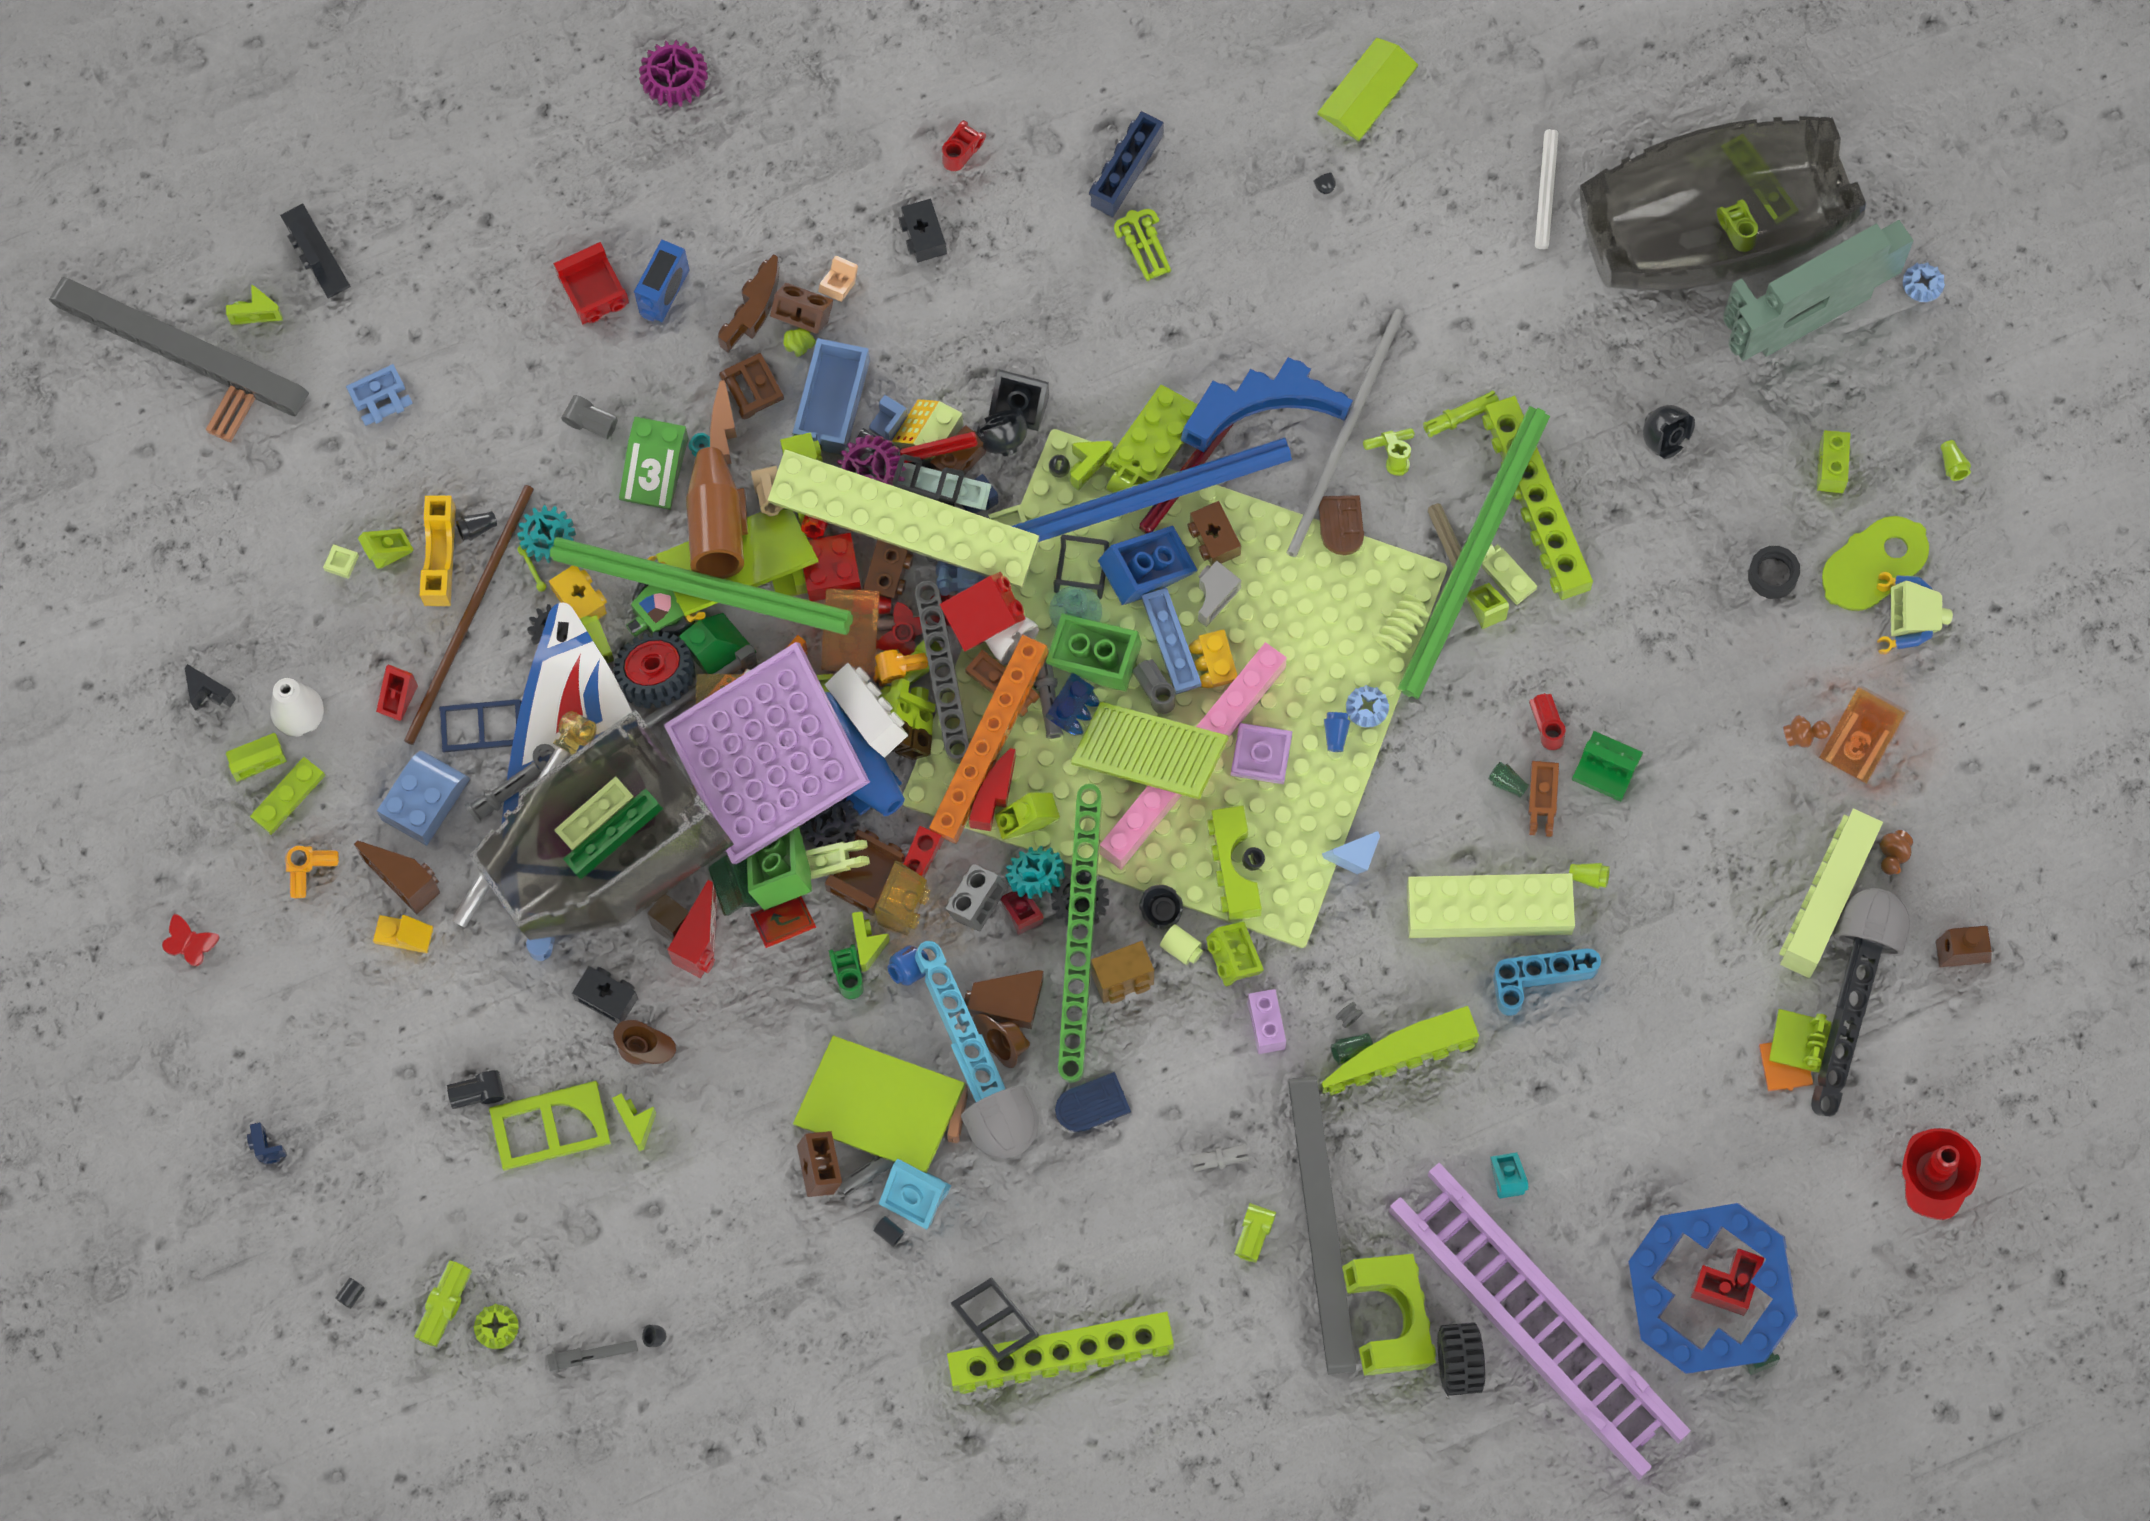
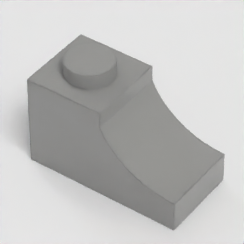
(1219, 588)

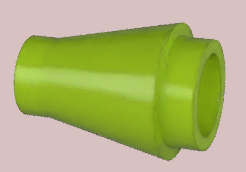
(1955, 463)
(1591, 874)

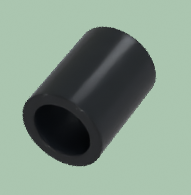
(889, 1231)
(350, 1293)

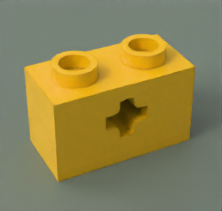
(573, 581)

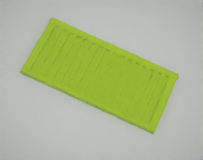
(1149, 750)

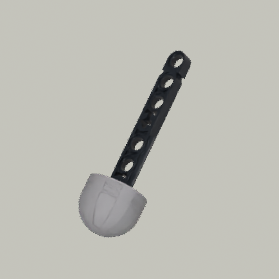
(1873, 925)

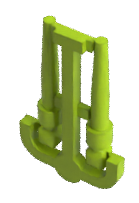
(1132, 217)

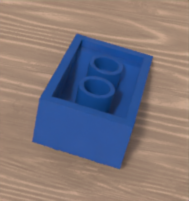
(1146, 564)

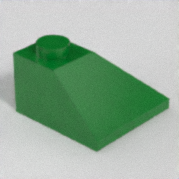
(713, 642)

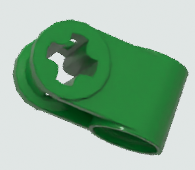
(846, 967)

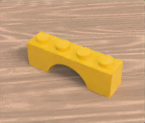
(438, 564)

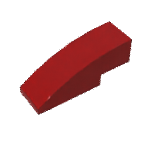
(993, 792)

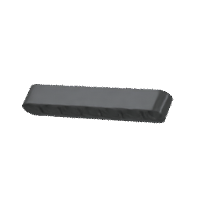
(936, 660)

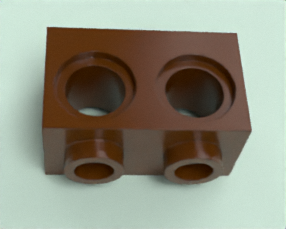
(801, 308)

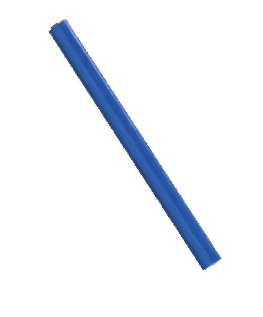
(1158, 490)

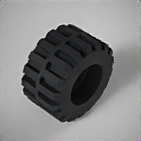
(1461, 1359)

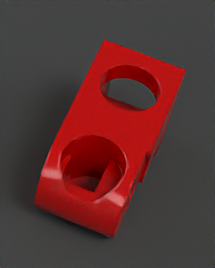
(923, 850)

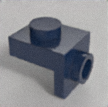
(258, 1142)

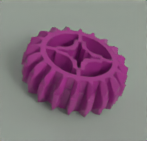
(691, 78)
(883, 455)

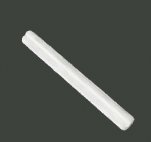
(1546, 189)

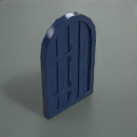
(1092, 1104)

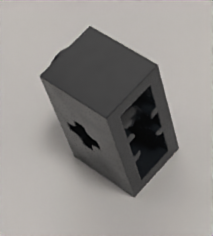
(927, 244)
(612, 1007)

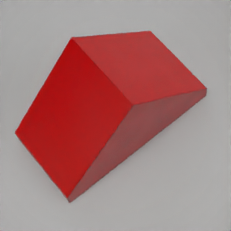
(396, 692)

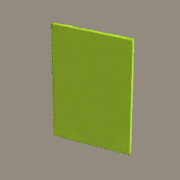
(770, 551)
(879, 1103)

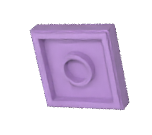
(1261, 753)

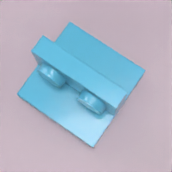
(913, 1193)

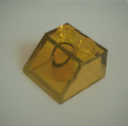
(902, 899)

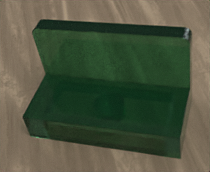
(731, 885)

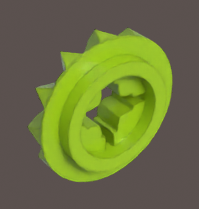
(505, 1334)

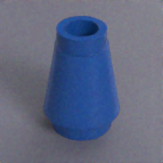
(1336, 730)

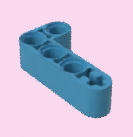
(1547, 975)

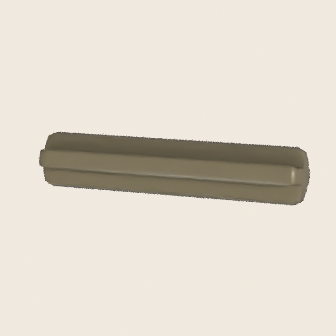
(1445, 532)

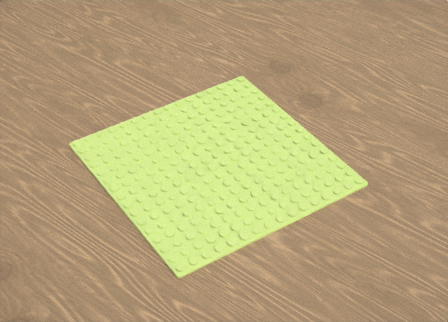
(1308, 607)

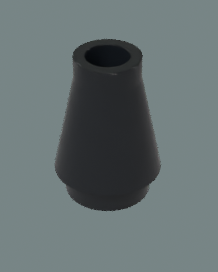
(475, 525)

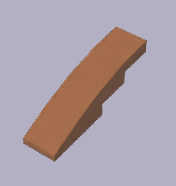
(722, 422)

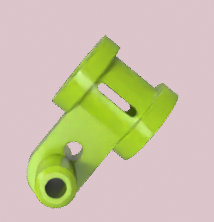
(1396, 449)

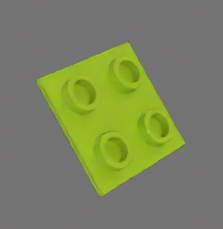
(1800, 1040)

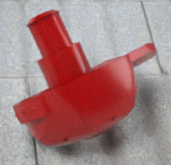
(1939, 1172)

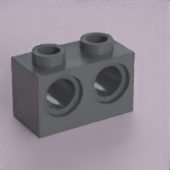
(980, 899)

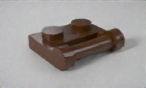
(760, 382)

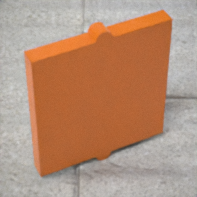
(1782, 1076)

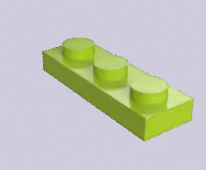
(287, 795)

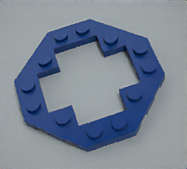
(1772, 1278)

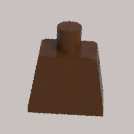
(1967, 946)

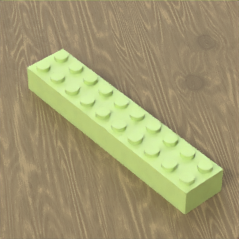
(902, 518)

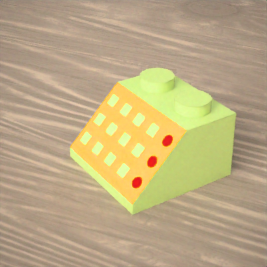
(928, 423)

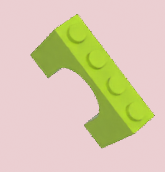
(1399, 1279)

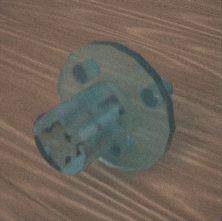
(1077, 603)

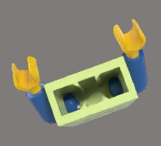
(1914, 611)

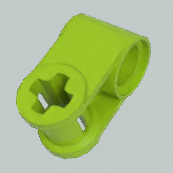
(1738, 221)

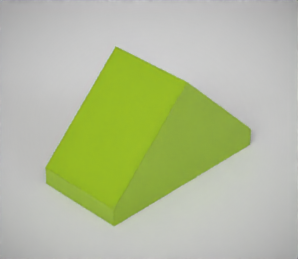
(1488, 605)

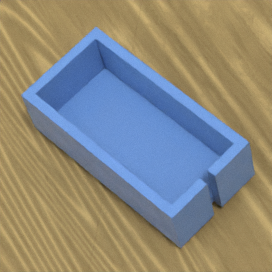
(832, 394)

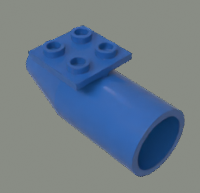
(883, 790)

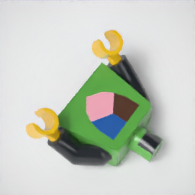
(658, 611)

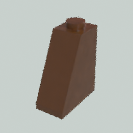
(1007, 998)

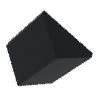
(1023, 393)

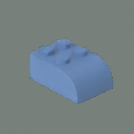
(422, 797)

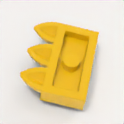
(1215, 659)

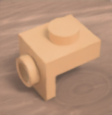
(839, 279)

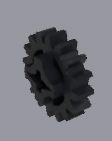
(825, 831)
(1062, 903)

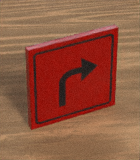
(783, 921)

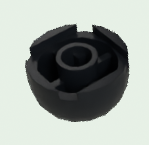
(1667, 429)
(1002, 432)

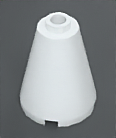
(1005, 642)
(295, 707)

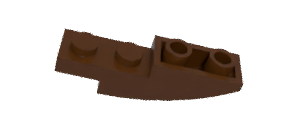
(758, 300)

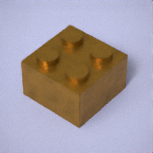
(1123, 972)

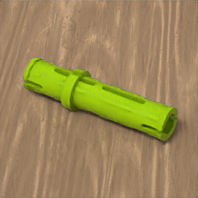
(1453, 417)

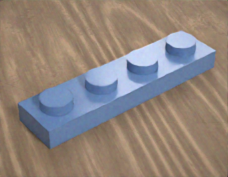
(1171, 641)

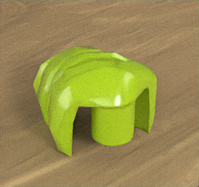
(798, 341)

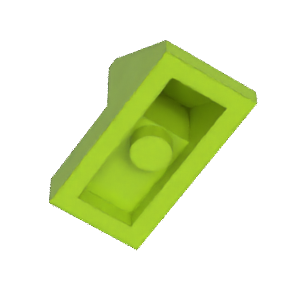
(260, 310)
(1092, 456)
(385, 546)
(868, 947)
(639, 1125)

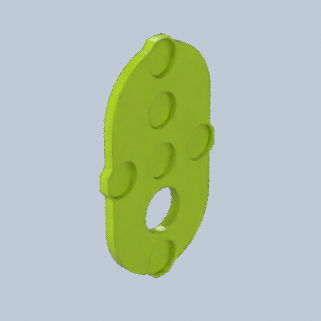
(1854, 569)

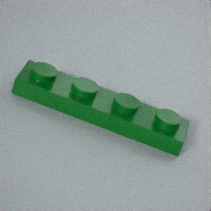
(613, 833)

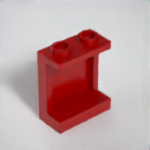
(591, 283)
(983, 611)

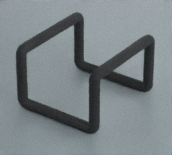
(935, 496)
(1100, 588)

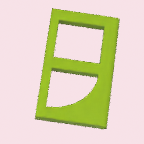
(580, 1097)

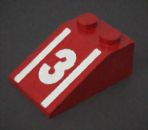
(695, 940)

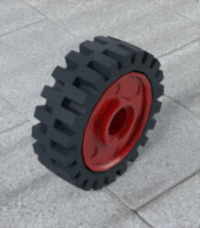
(654, 670)

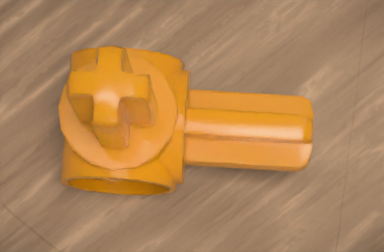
(893, 665)
(312, 858)

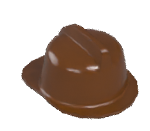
(1002, 1039)
(642, 1043)

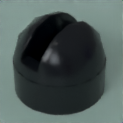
(1325, 183)
(1064, 468)
(1257, 858)
(653, 1336)

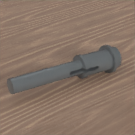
(577, 1357)

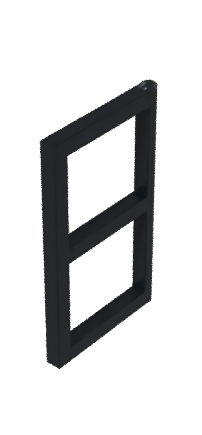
(977, 1330)

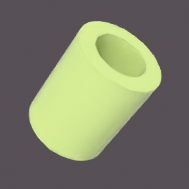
(1181, 945)

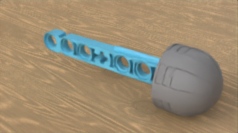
(1001, 1119)

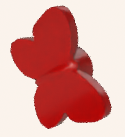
(903, 632)
(188, 942)

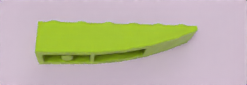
(1408, 1048)

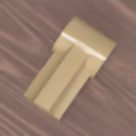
(763, 482)

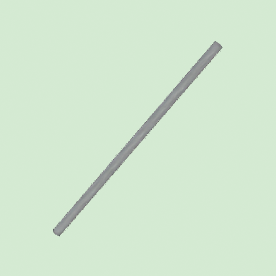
(1345, 433)

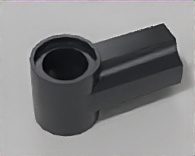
(483, 1089)

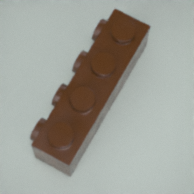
(888, 570)

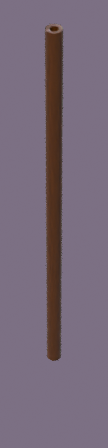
(468, 615)

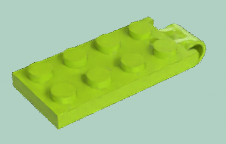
(1150, 440)

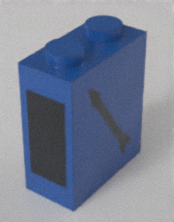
(661, 281)

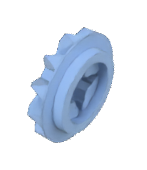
(1919, 291)
(1365, 717)

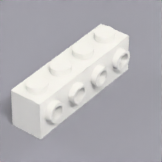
(866, 709)

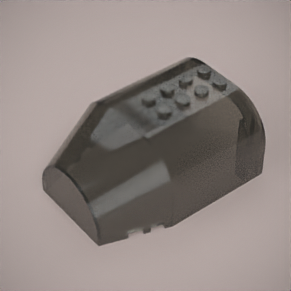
(527, 855)

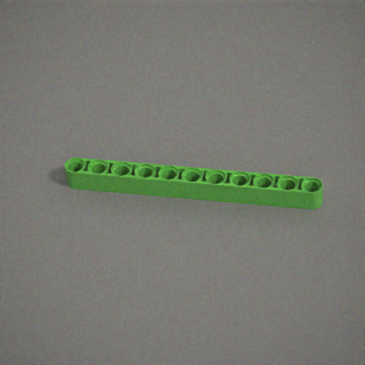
(1077, 919)

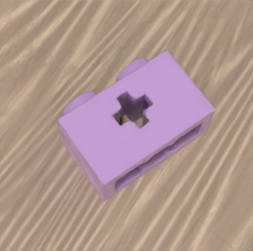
(1266, 1021)

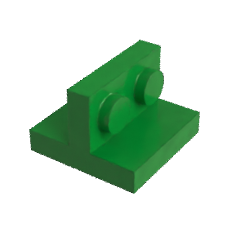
(1607, 766)

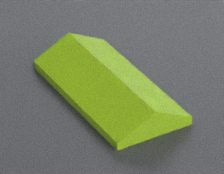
(1368, 88)

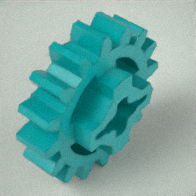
(535, 539)
(1035, 872)

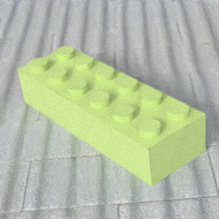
(1833, 886)
(1490, 905)

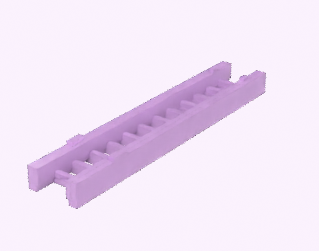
(1518, 1337)

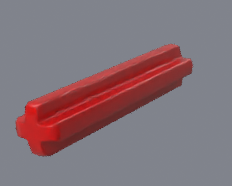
(941, 446)

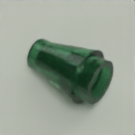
(1507, 779)
(1348, 1047)

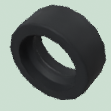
(1779, 553)

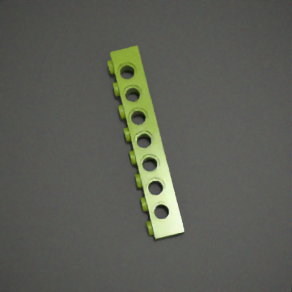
(1566, 584)
(1155, 1325)

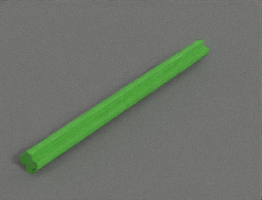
(1473, 552)
(702, 585)

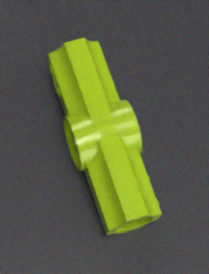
(443, 1303)

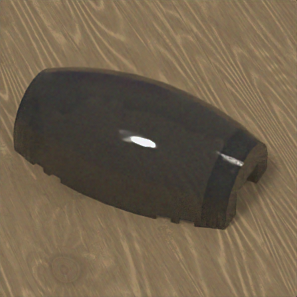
(1657, 213)

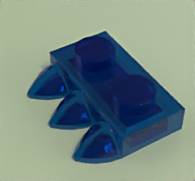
(1070, 705)

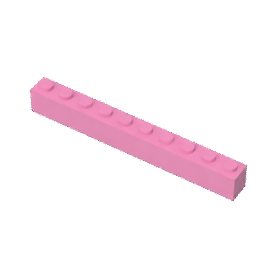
(1222, 718)

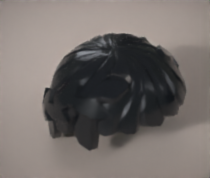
(1161, 906)

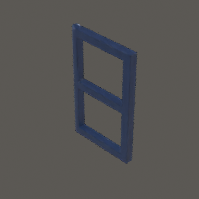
(482, 744)

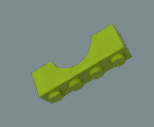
(1240, 895)

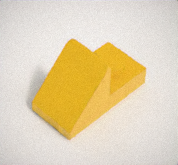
(403, 933)

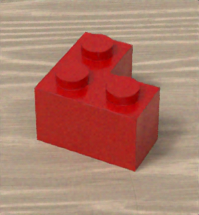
(1731, 1289)

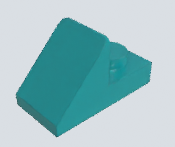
(1509, 1175)

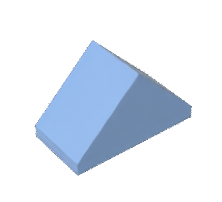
(1354, 855)

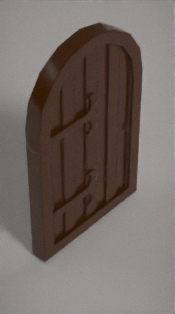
(1341, 523)

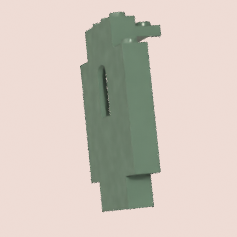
(1815, 291)

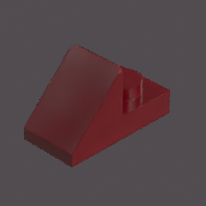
(1022, 911)

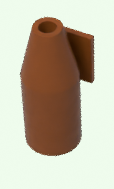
(715, 517)

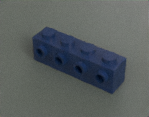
(1126, 164)

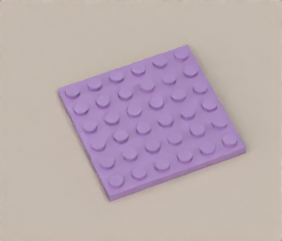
(767, 752)

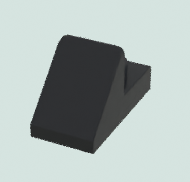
(202, 686)

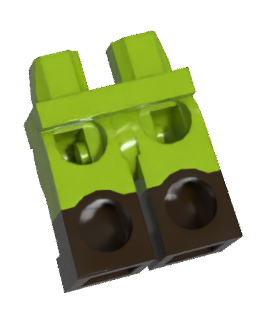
(916, 714)

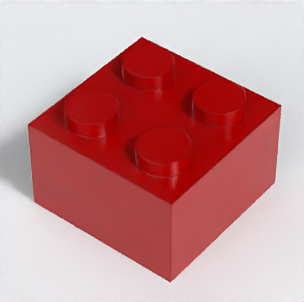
(835, 567)

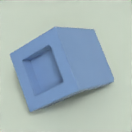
(889, 418)

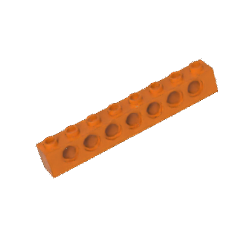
(989, 738)

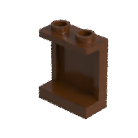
(865, 884)

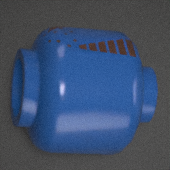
(904, 967)

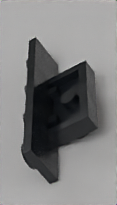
(314, 251)

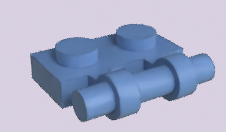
(376, 388)
(954, 578)

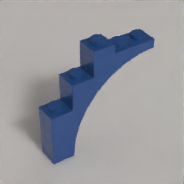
(1258, 393)

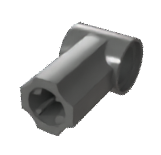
(582, 414)
(1155, 685)

